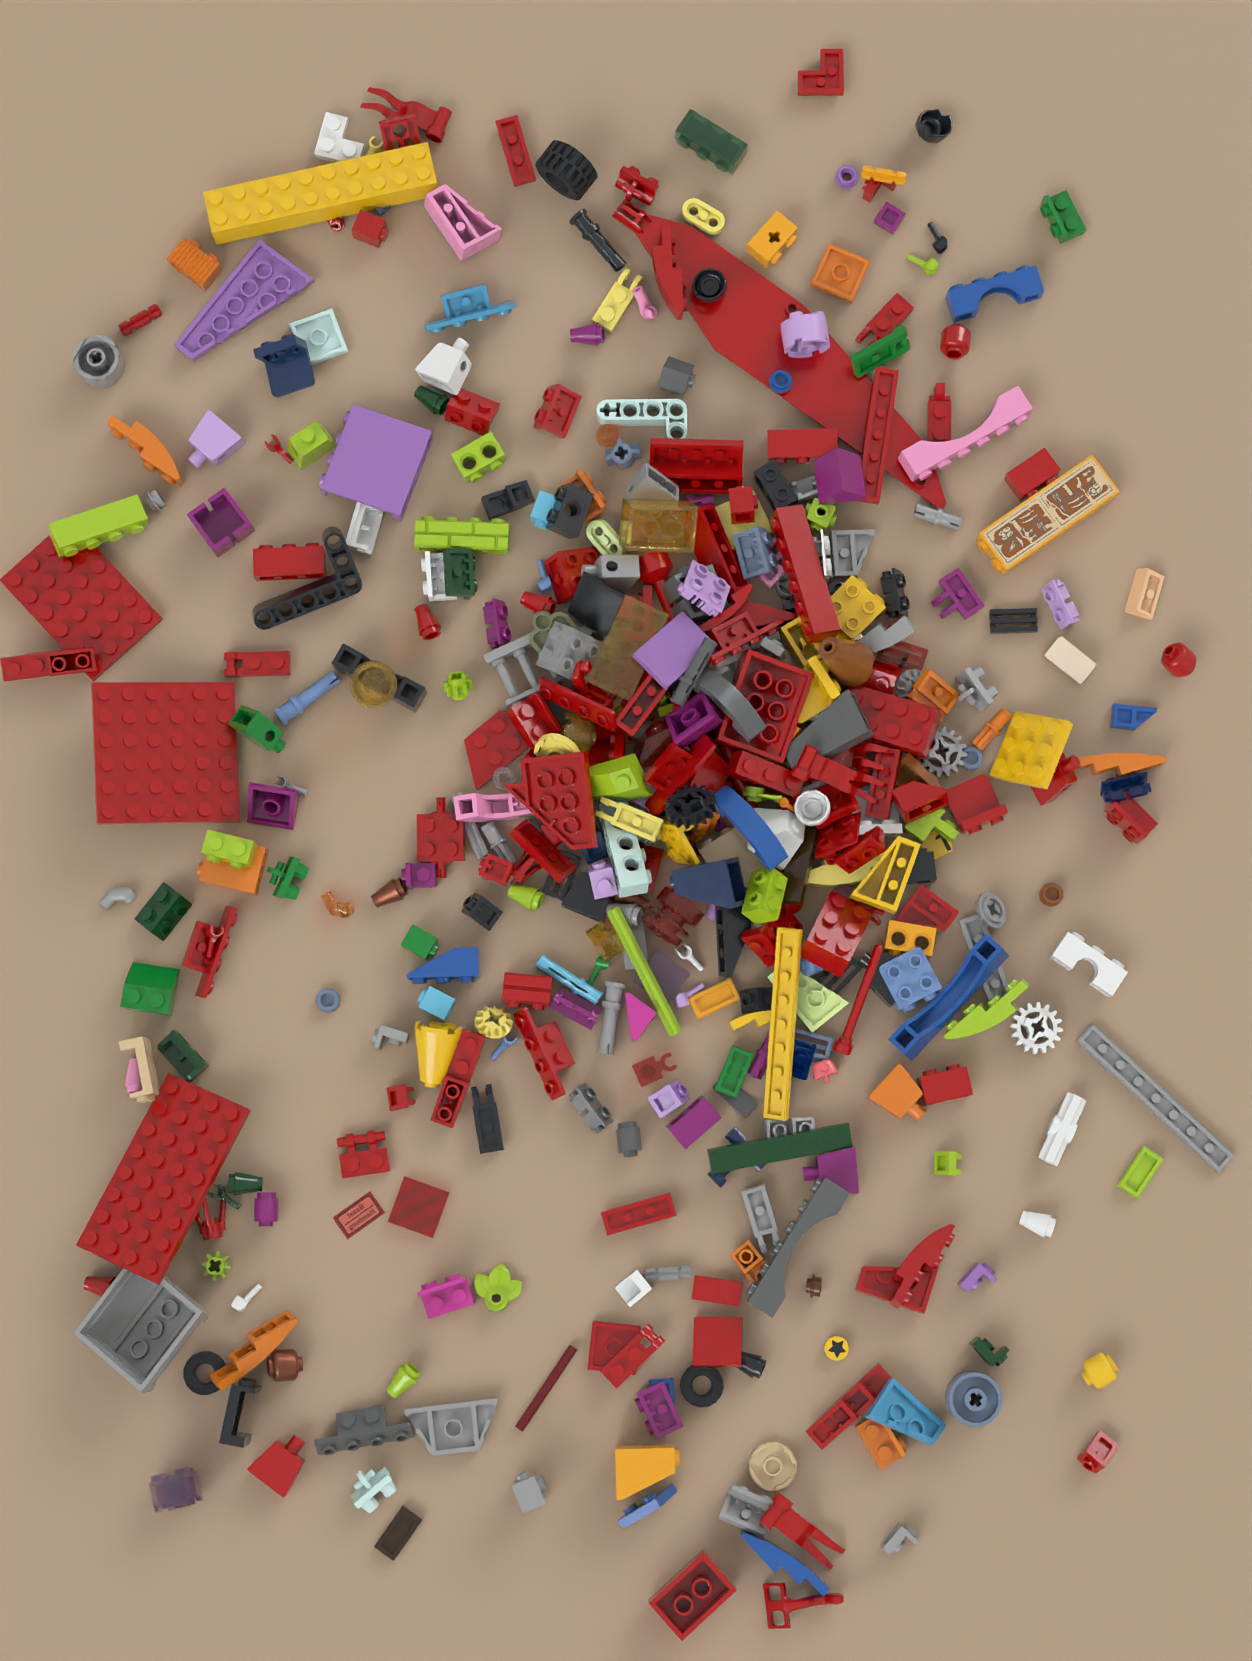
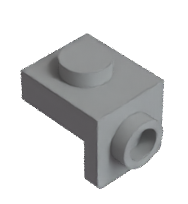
(772, 648)

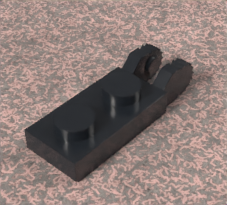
(487, 1122)

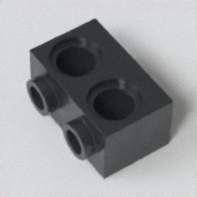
(774, 486)

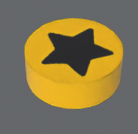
(836, 1348)

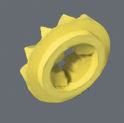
(490, 1029)

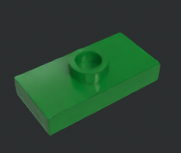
(734, 1071)

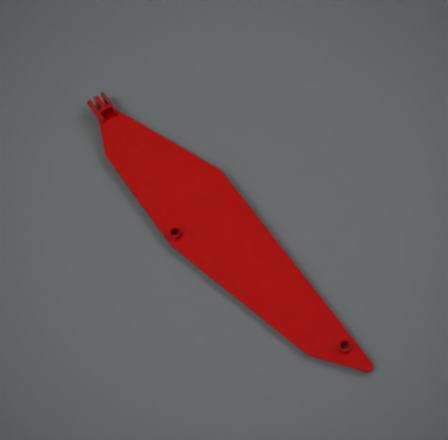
(748, 333)

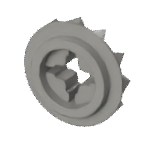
(904, 682)
(996, 908)

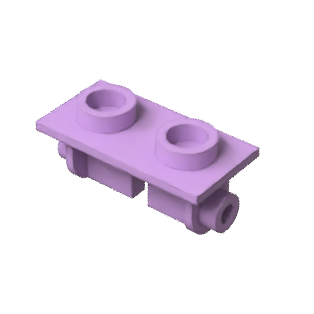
(1063, 613)

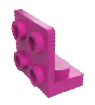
(447, 1296)

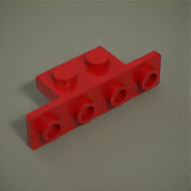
(736, 633)
(589, 706)
(674, 770)
(840, 802)
(196, 952)
(547, 1050)

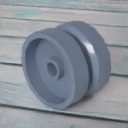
(988, 1400)

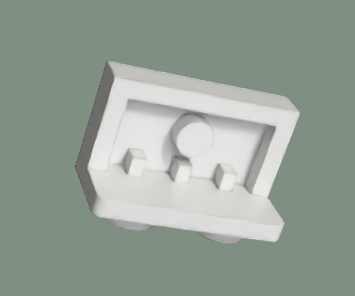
(435, 583)

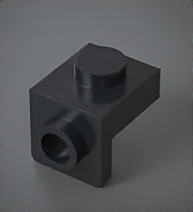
(756, 999)

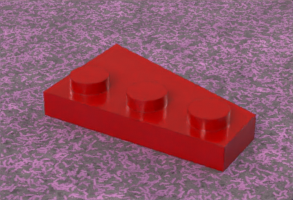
(879, 1283)

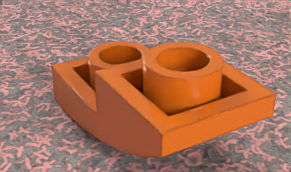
(748, 1261)

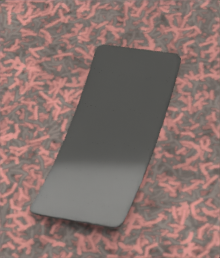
(743, 1104)

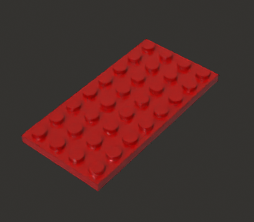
(163, 1178)

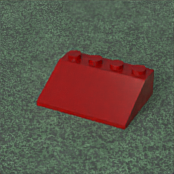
(778, 697)

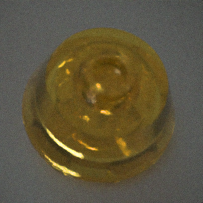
(373, 684)
(579, 731)

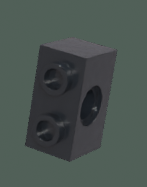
(579, 503)

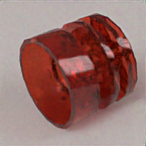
(671, 918)

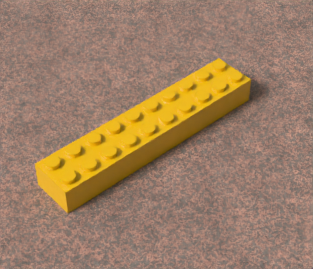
(320, 193)

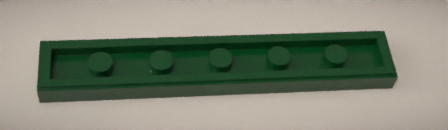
(779, 1148)

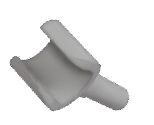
(287, 784)

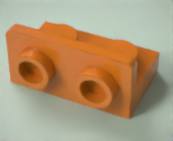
(881, 1442)

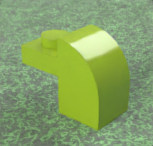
(923, 826)

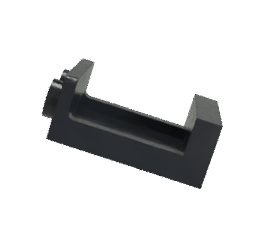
(233, 1412)

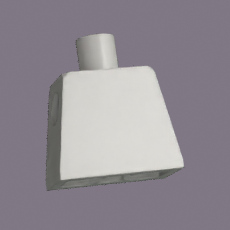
(446, 366)

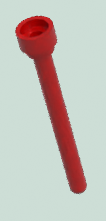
(844, 1043)

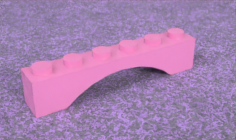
(926, 456)

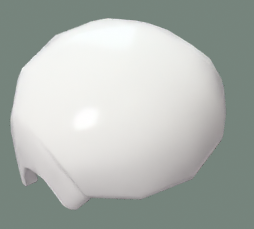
(812, 808)

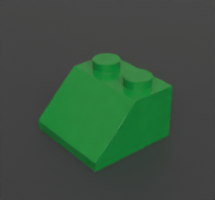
(150, 989)

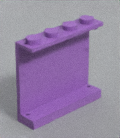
(376, 461)

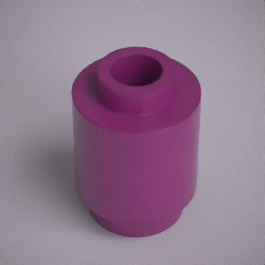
(266, 1208)

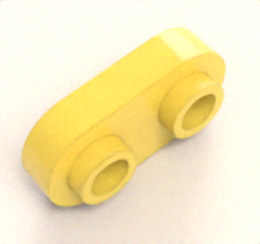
(704, 216)

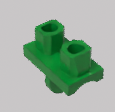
(292, 868)

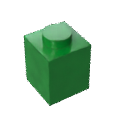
(420, 943)

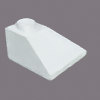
(786, 828)

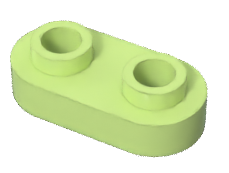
(605, 541)

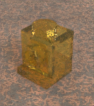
(605, 941)

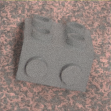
(565, 648)

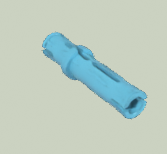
(591, 994)

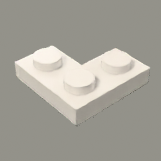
(331, 141)

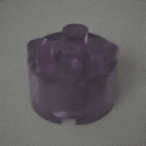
(175, 1490)

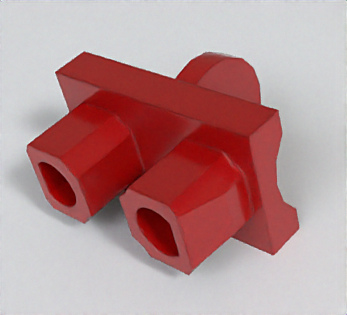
(636, 185)

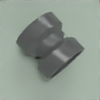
(782, 582)

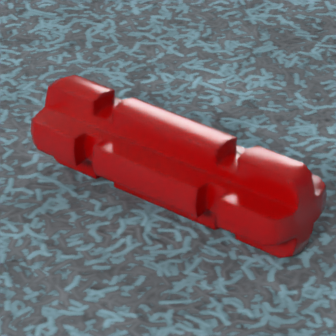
(140, 320)

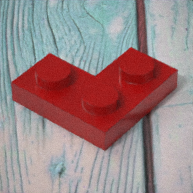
(827, 80)

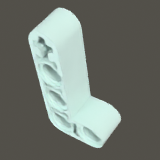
(641, 418)

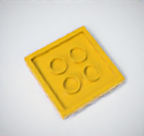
(1031, 749)

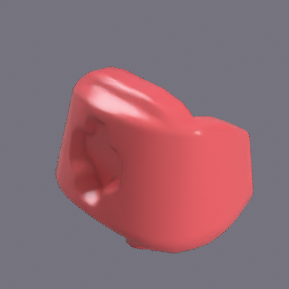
(824, 1069)

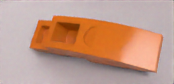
(153, 452)

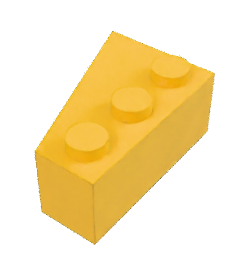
(888, 877)

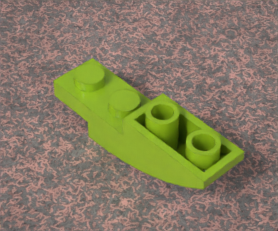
(979, 1018)

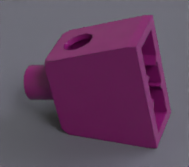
(836, 1166)

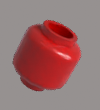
(955, 341)
(1178, 660)

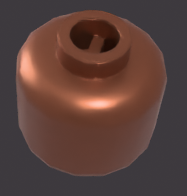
(284, 1365)

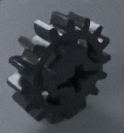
(690, 806)

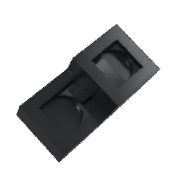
(508, 500)

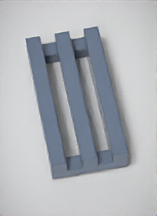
(821, 1047)

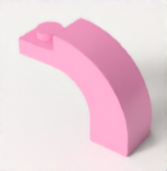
(488, 808)

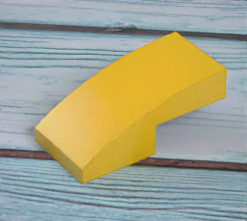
(761, 1018)

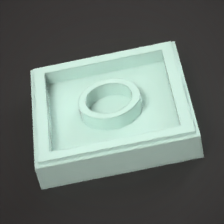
(321, 336)

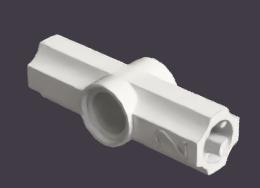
(1061, 1129)

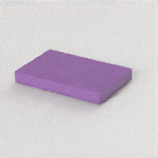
(671, 650)

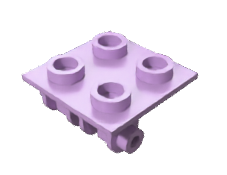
(707, 587)

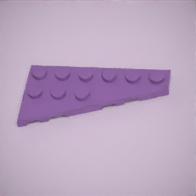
(251, 291)

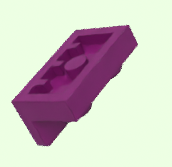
(659, 1410)

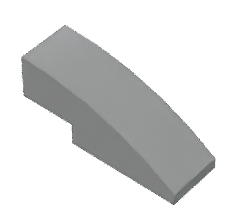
(880, 638)

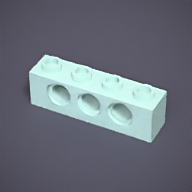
(627, 881)

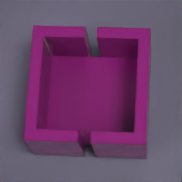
(221, 524)

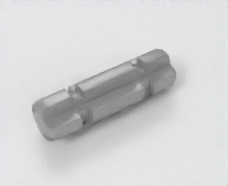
(668, 1273)

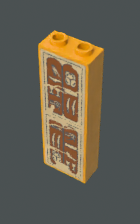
(1047, 515)

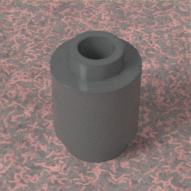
(628, 1138)

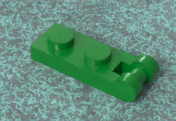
(880, 352)

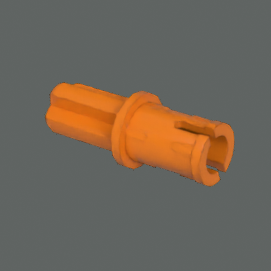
(991, 729)

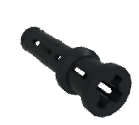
(592, 233)

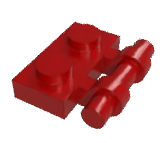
(363, 1162)

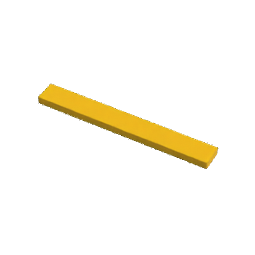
(782, 1023)

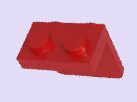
(975, 805)
(763, 939)

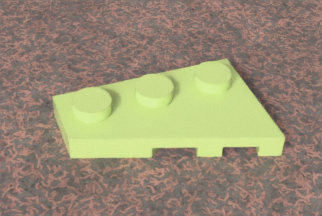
(815, 1002)

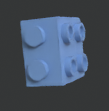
(910, 979)

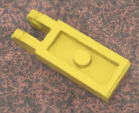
(616, 302)
(632, 820)

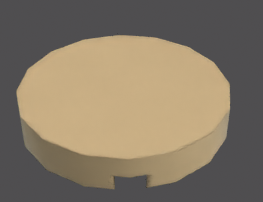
(772, 1466)

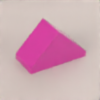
(638, 1015)

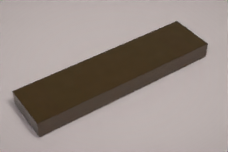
(799, 868)

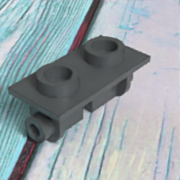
(586, 1098)

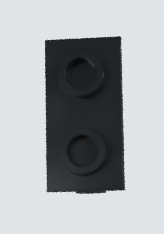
(895, 584)

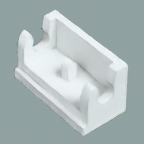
(364, 529)

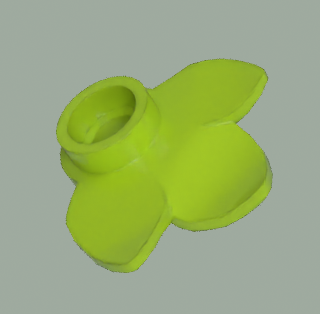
(756, 793)
(498, 1284)

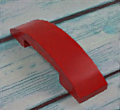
(737, 600)

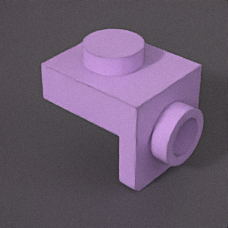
(602, 879)

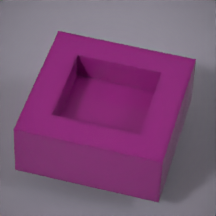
(889, 218)

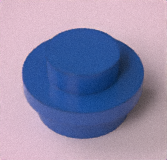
(780, 381)

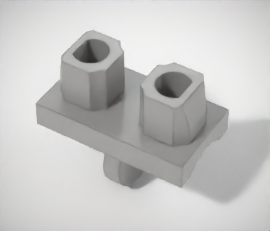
(973, 690)

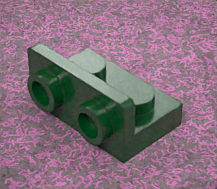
(459, 573)

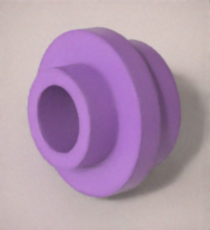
(851, 172)

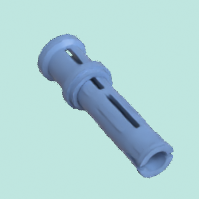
(297, 703)

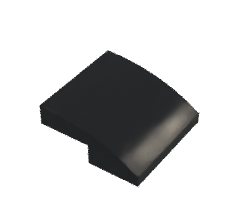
(595, 603)

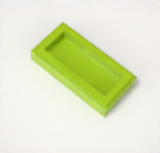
(1140, 1172)

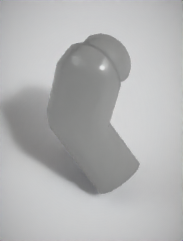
(118, 894)

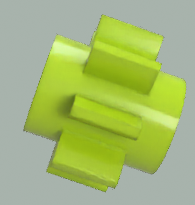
(458, 685)
(210, 1264)

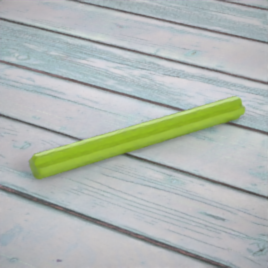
(644, 971)

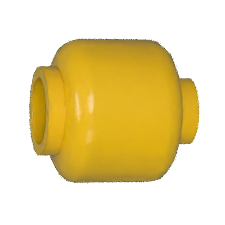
(1099, 1370)

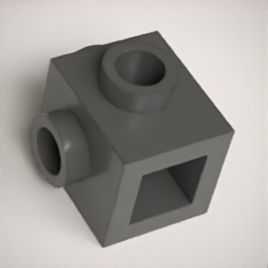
(677, 376)

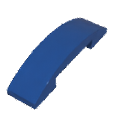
(751, 827)

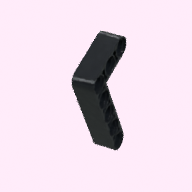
(315, 589)

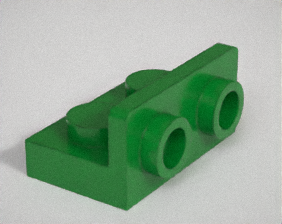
(1062, 216)

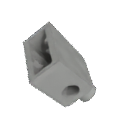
(651, 484)
(617, 570)

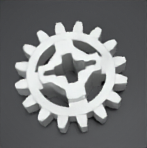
(1046, 1033)

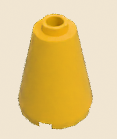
(435, 1050)

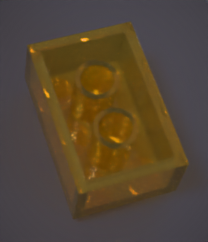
(658, 525)

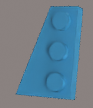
(904, 1413)

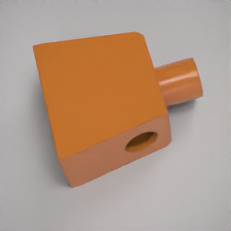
(898, 1094)

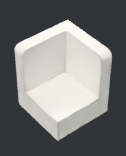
(633, 1288)

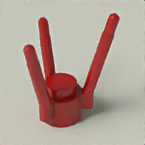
(211, 1227)

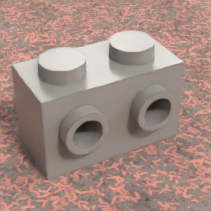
(529, 1490)

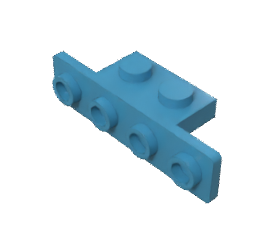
(467, 305)

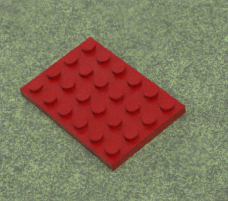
(82, 602)

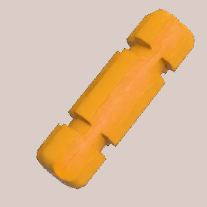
(883, 175)

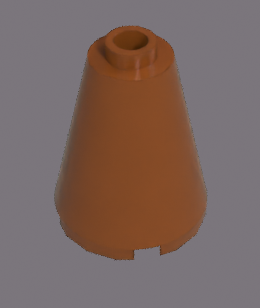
(847, 660)

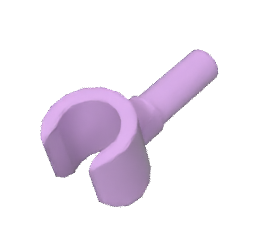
(682, 999)

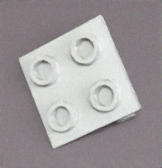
(823, 549)

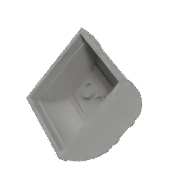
(140, 1327)

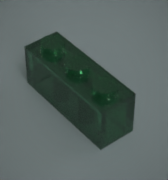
(710, 142)

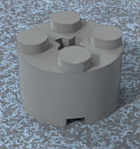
(97, 349)

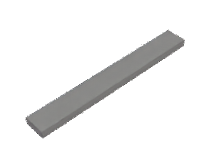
(1155, 1098)

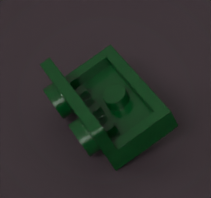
(163, 911)

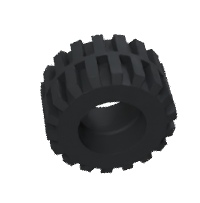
(566, 170)

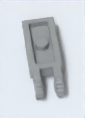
(760, 1215)

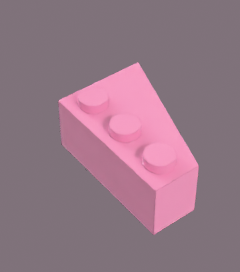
(460, 223)

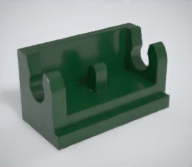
(182, 1056)

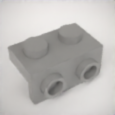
(745, 1509)

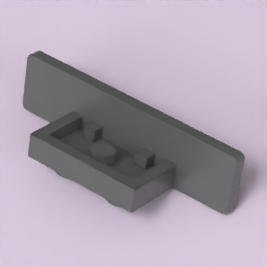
(362, 1429)

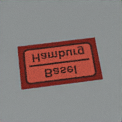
(358, 1215)

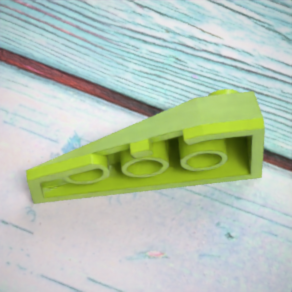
(619, 780)

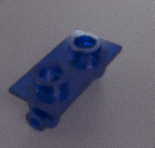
(1115, 788)

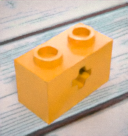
(777, 228)

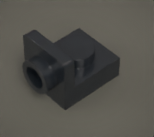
(481, 911)

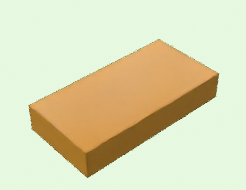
(714, 998)

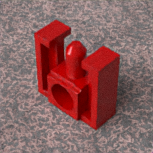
(411, 131)

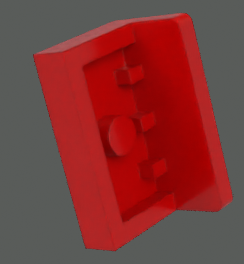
(471, 411)

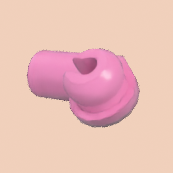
(646, 309)

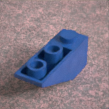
(454, 964)

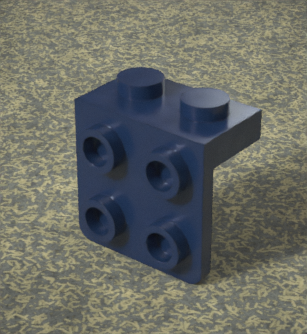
(286, 364)

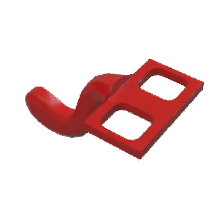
(788, 1605)

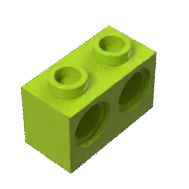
(475, 453)

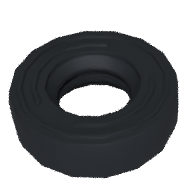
(191, 1366)
(710, 1397)

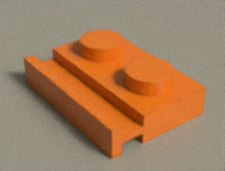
(934, 692)

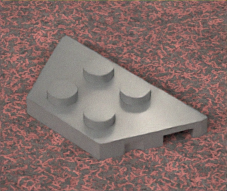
(453, 1426)

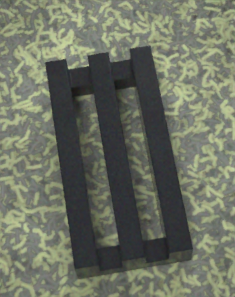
(1021, 611)
(554, 894)
(835, 978)

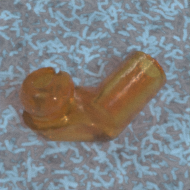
(337, 908)

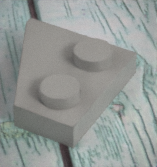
(849, 550)

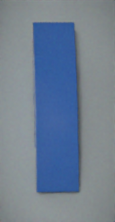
(777, 1557)

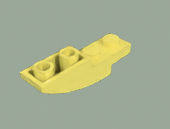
(833, 875)

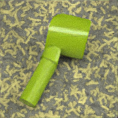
(929, 267)

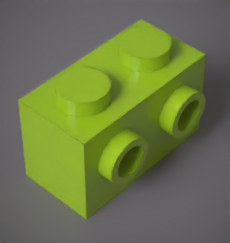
(228, 848)
(764, 895)

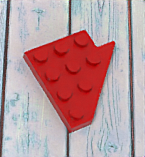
(560, 796)

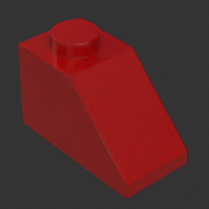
(918, 800)

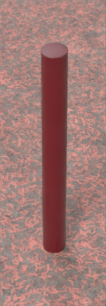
(546, 1388)

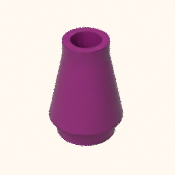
(589, 334)

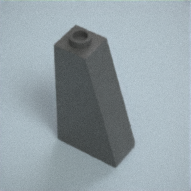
(833, 730)

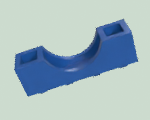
(1022, 285)

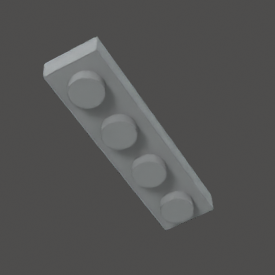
(973, 931)

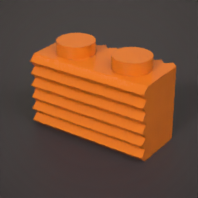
(194, 263)

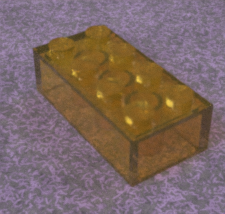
(615, 667)

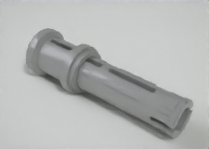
(612, 1005)

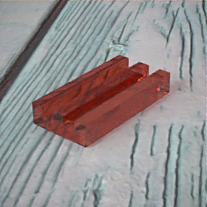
(906, 646)

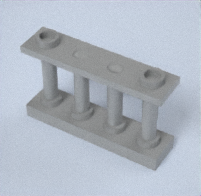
(518, 649)

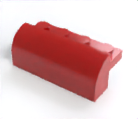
(699, 464)

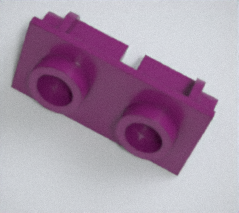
(497, 613)
(575, 1008)

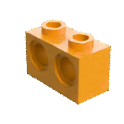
(909, 933)

